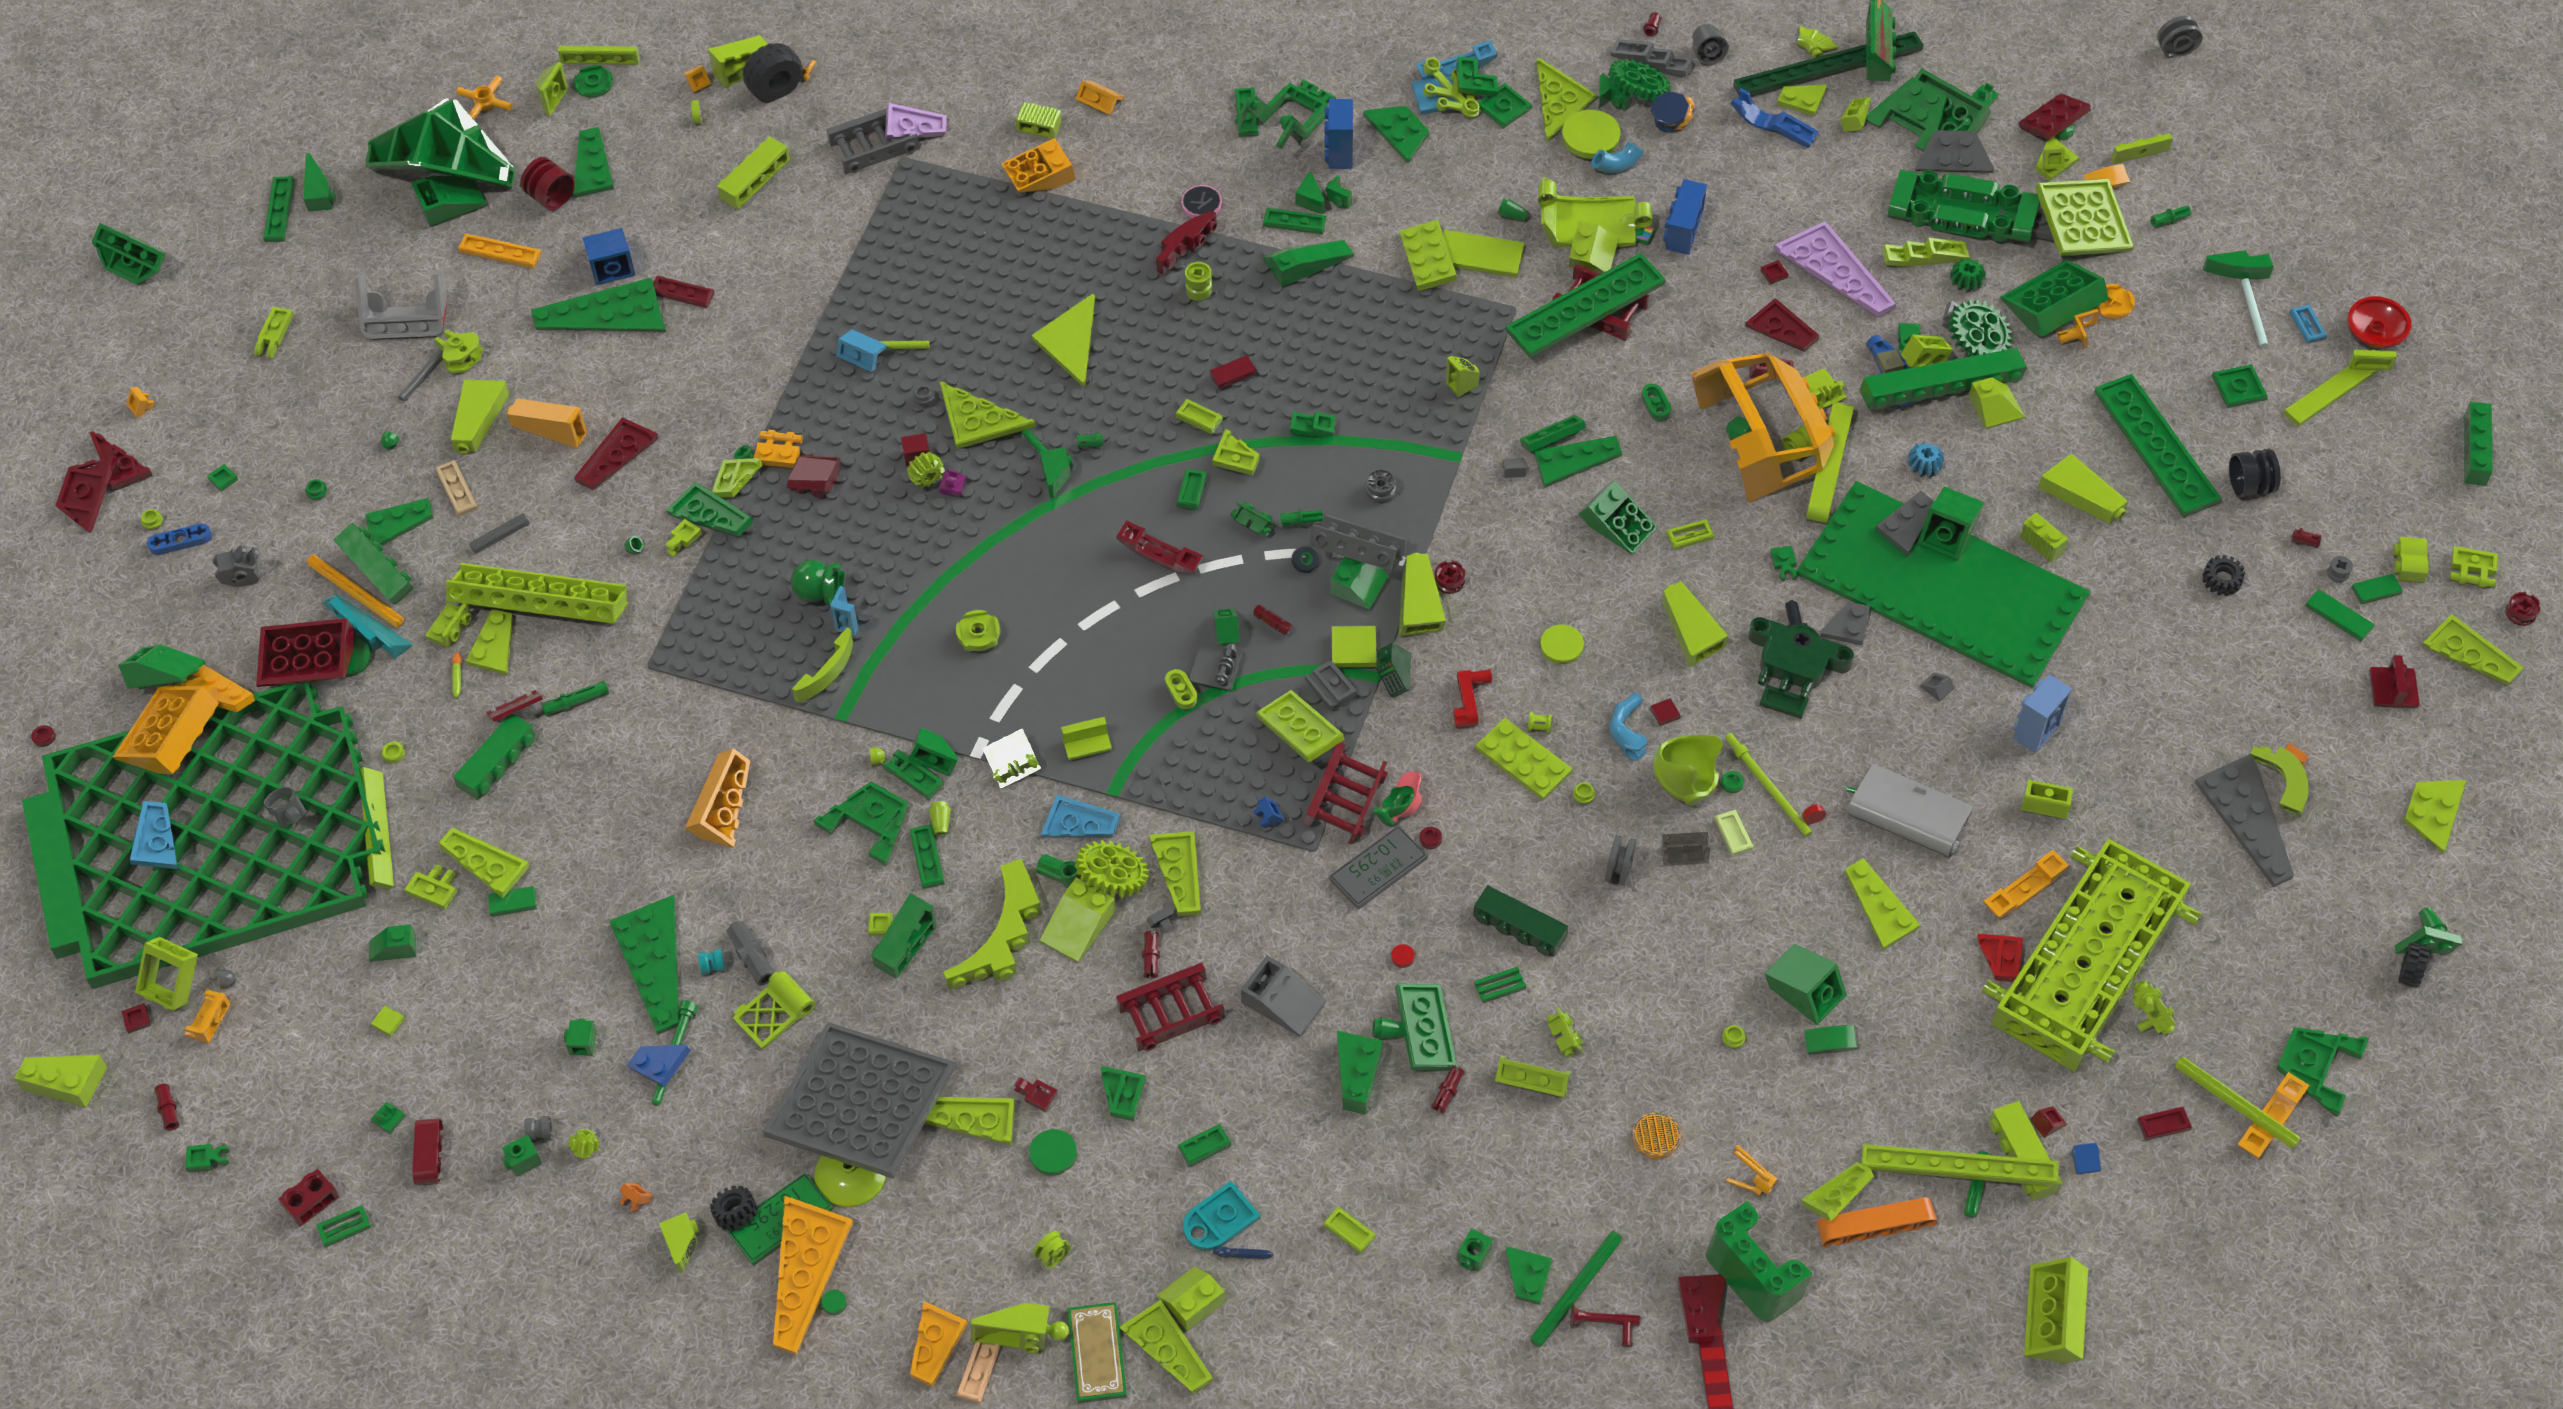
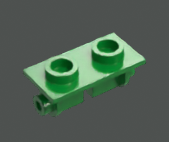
(1260, 523)

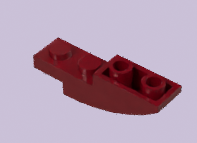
(1186, 236)

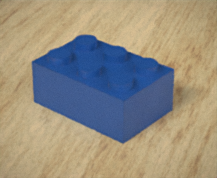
(1339, 134)
(1685, 216)

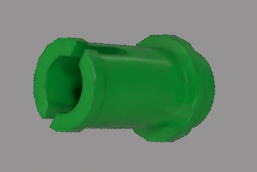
(1093, 440)

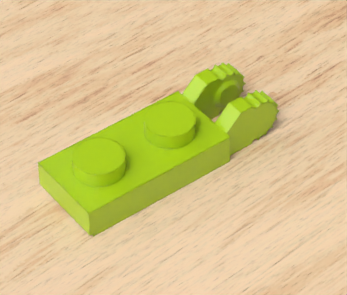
(273, 331)

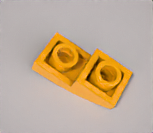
(2116, 175)

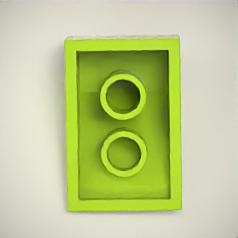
(1078, 920)

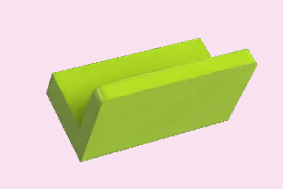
(1086, 738)

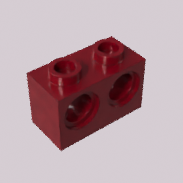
(311, 1201)

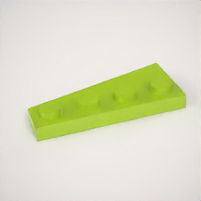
(487, 863)
(976, 1117)

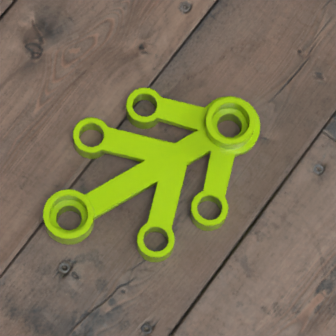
(1468, 106)

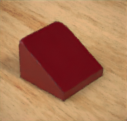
(2048, 1121)

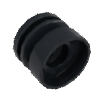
(2254, 473)

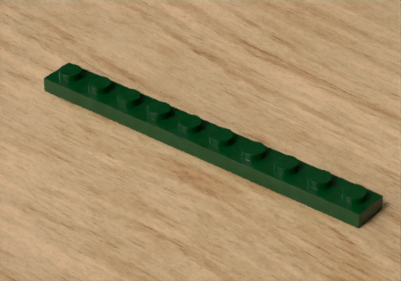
(1820, 66)

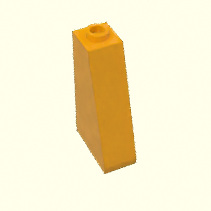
(549, 420)

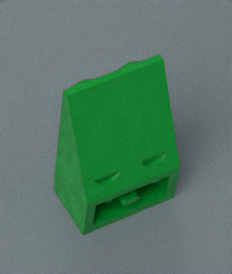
(446, 197)
(1618, 518)
(158, 667)

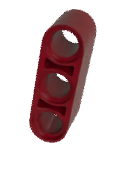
(426, 1151)

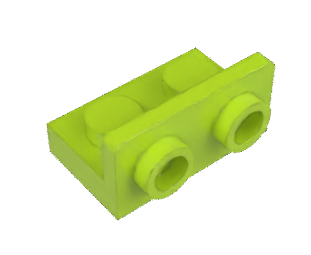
(449, 624)

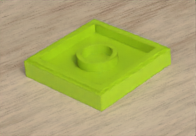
(1354, 646)

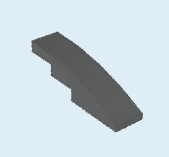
(1661, 59)

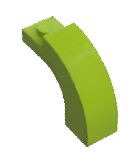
(2293, 772)

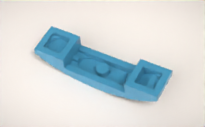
(1482, 52)

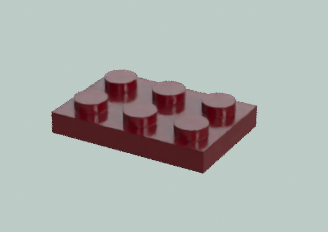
(2054, 116)

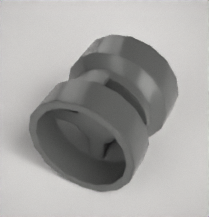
(541, 1128)

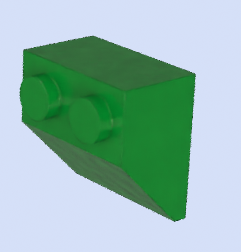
(1357, 582)

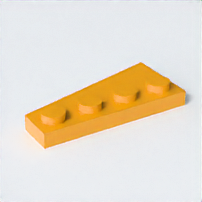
(219, 687)

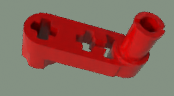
(1467, 714)

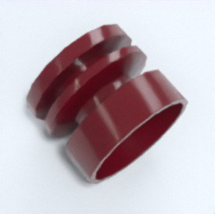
(547, 183)

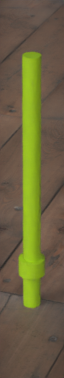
(1743, 753)

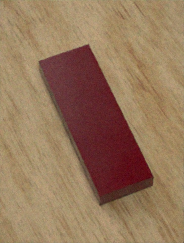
(683, 291)

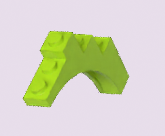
(995, 955)

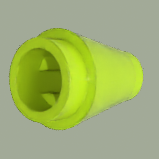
(940, 817)

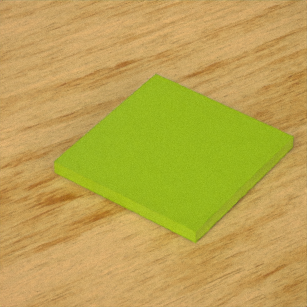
(2084, 217)

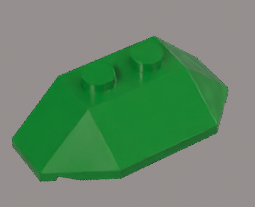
(126, 254)

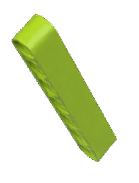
(1826, 480)

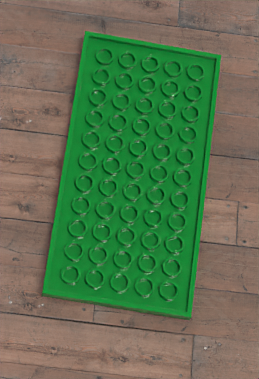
(1978, 605)

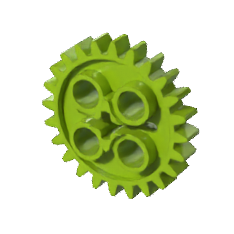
(1111, 868)

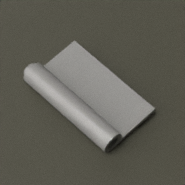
(1910, 810)

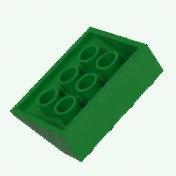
(1957, 107)
(2056, 297)

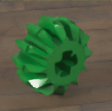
(1968, 274)

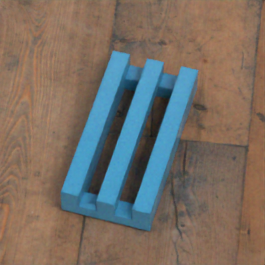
(2300, 325)

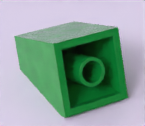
(1950, 522)
(1807, 982)

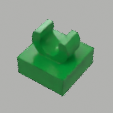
(1986, 94)
(388, 1117)

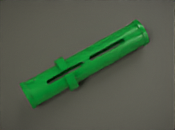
(580, 696)

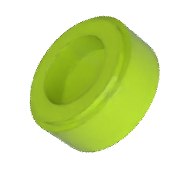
(393, 752)

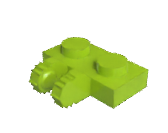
(430, 889)

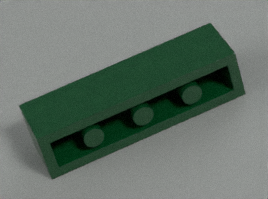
(1520, 921)

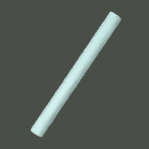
(2254, 313)

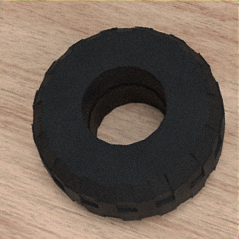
(772, 72)

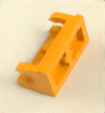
(208, 1017)

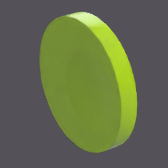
(1589, 132)

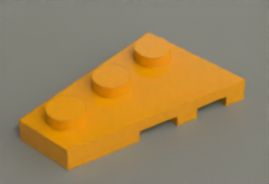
(936, 1340)

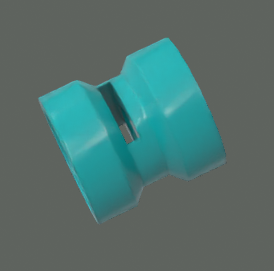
(716, 958)

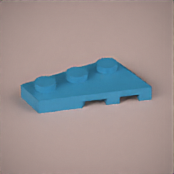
(1079, 819)
(154, 838)

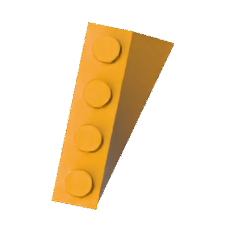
(720, 799)

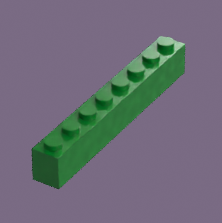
(1941, 378)

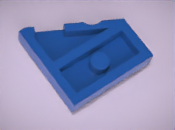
(658, 1062)

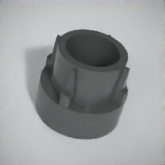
(1709, 44)

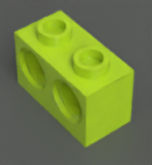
(1926, 350)

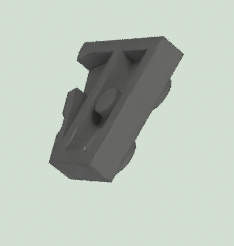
(1848, 624)

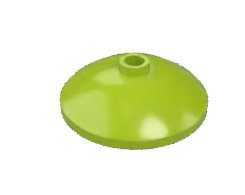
(846, 1186)

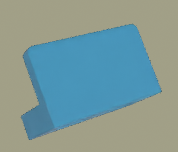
(859, 349)
(843, 613)

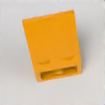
(1040, 168)

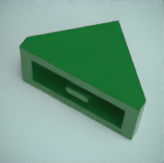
(1309, 195)

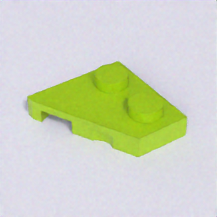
(1802, 98)
(2070, 160)
(1235, 455)
(734, 475)

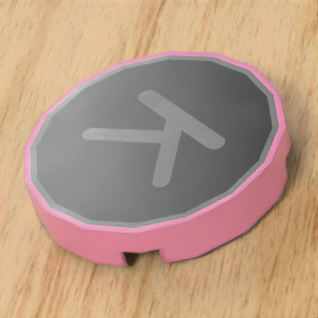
(1201, 200)

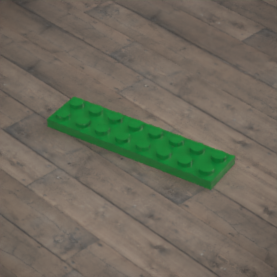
(1585, 305)
(2157, 445)

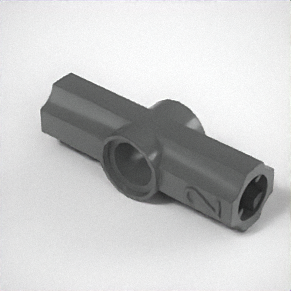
(750, 952)

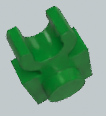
(1784, 559)
(202, 1156)

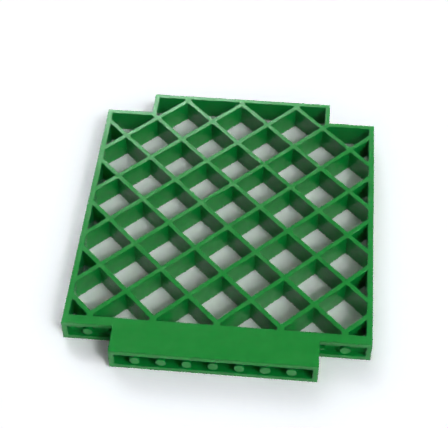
(60, 871)

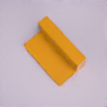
(1098, 96)

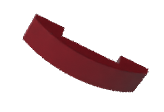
(1157, 551)

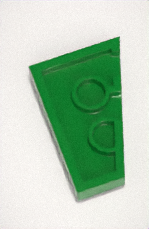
(393, 521)

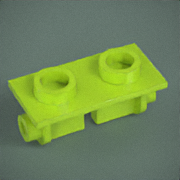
(1562, 1024)

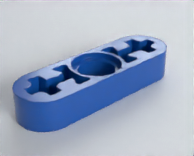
(173, 534)

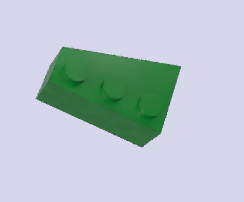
(1358, 1069)

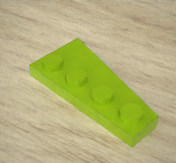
(2465, 646)
(1179, 868)
(1884, 910)
(1164, 1341)

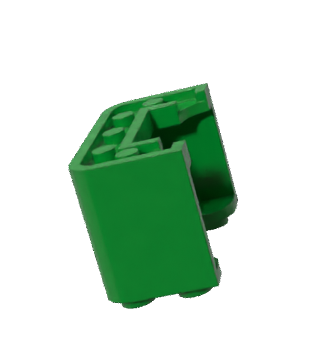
(1749, 1271)

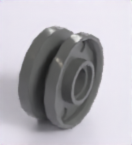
(2179, 36)
(1620, 860)

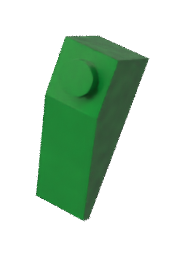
(316, 187)

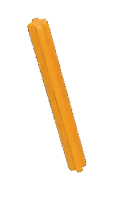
(355, 590)

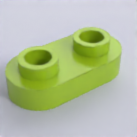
(1182, 691)

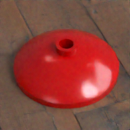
(2382, 315)

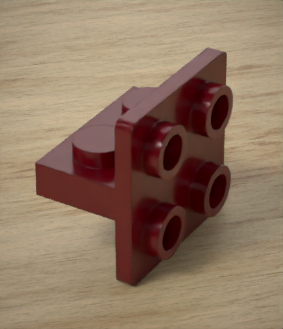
(2394, 685)

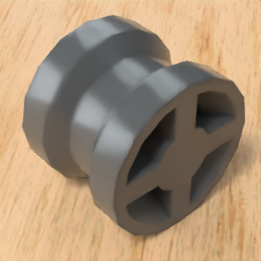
(2339, 569)

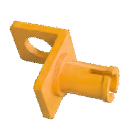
(2078, 331)

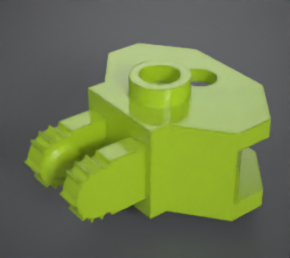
(459, 349)

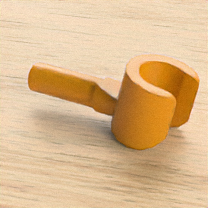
(806, 71)

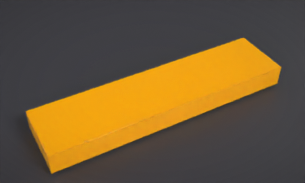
(499, 250)

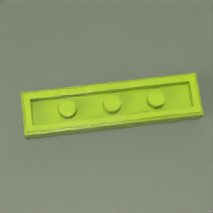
(599, 55)

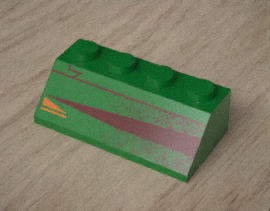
(1880, 42)

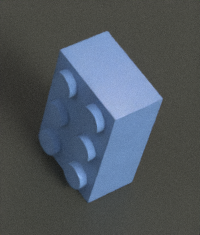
(2041, 713)

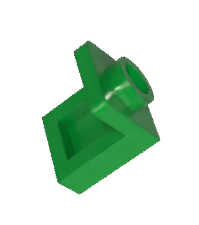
(1338, 195)

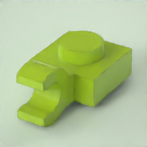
(683, 534)

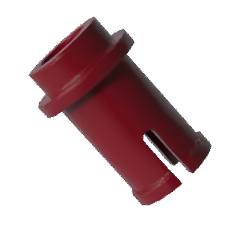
(1651, 27)
(2306, 538)

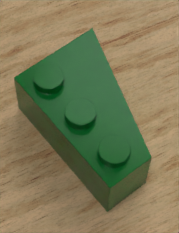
(904, 936)

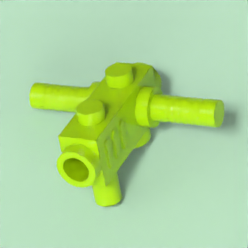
(2158, 1015)

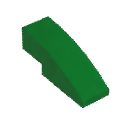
(2239, 265)

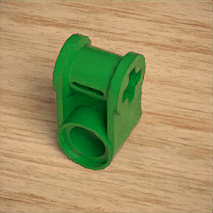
(1905, 331)

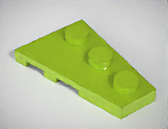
(493, 643)

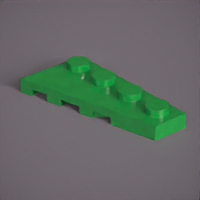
(1566, 460)

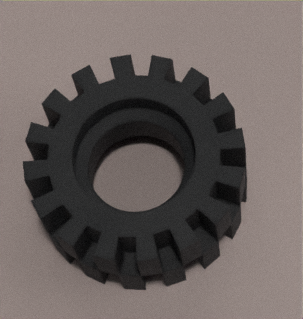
(2225, 565)
(2414, 964)
(737, 1217)

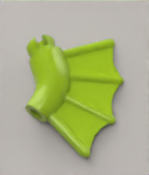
(1815, 42)

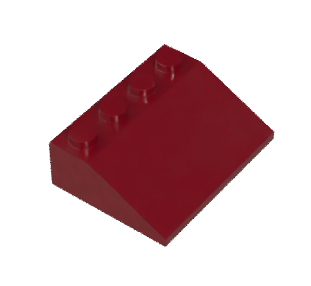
(304, 652)

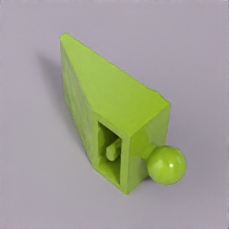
(1018, 1328)

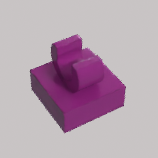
(952, 483)

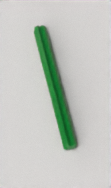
(1576, 1289)

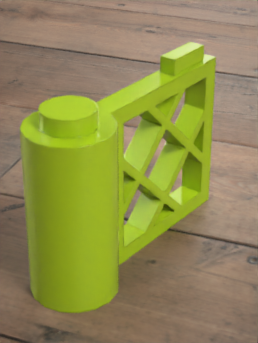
(788, 996)

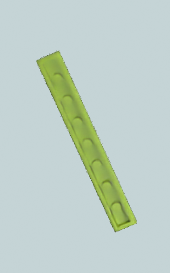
(1961, 1165)

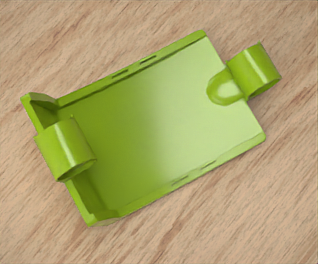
(1615, 214)

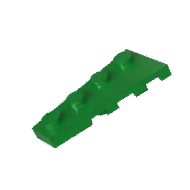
(592, 168)
(709, 510)

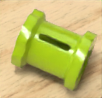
(1540, 718)

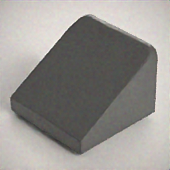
(1514, 467)
(1938, 686)

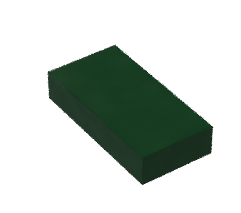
(1783, 702)

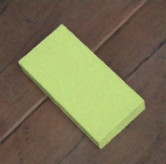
(1733, 833)

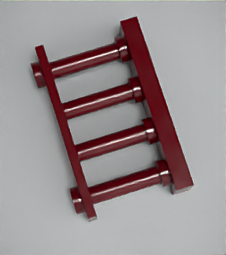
(1611, 325)
(1332, 776)
(1172, 986)

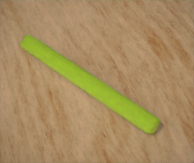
(2237, 1102)

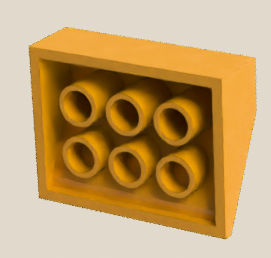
(167, 728)

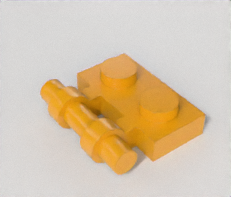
(776, 454)

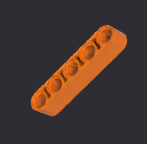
(1877, 1220)

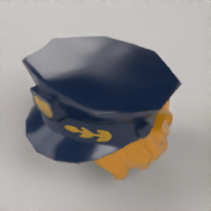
(1672, 111)

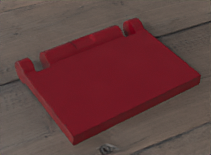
(514, 706)

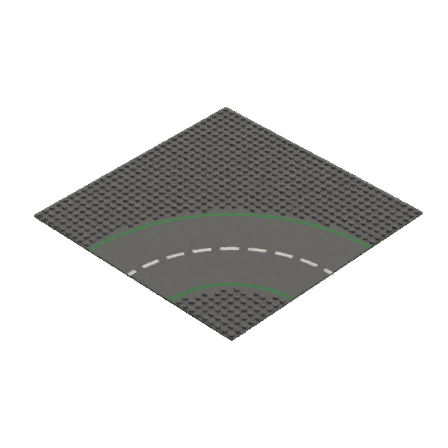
(1076, 609)

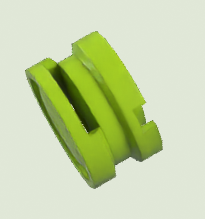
(1051, 1249)

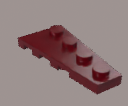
(615, 451)

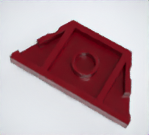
(84, 491)

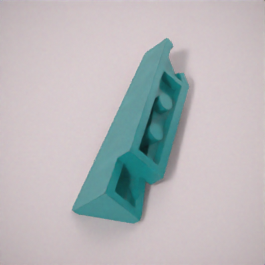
(367, 627)

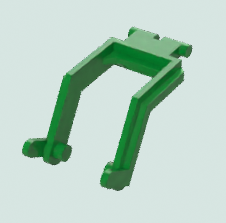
(1304, 95)

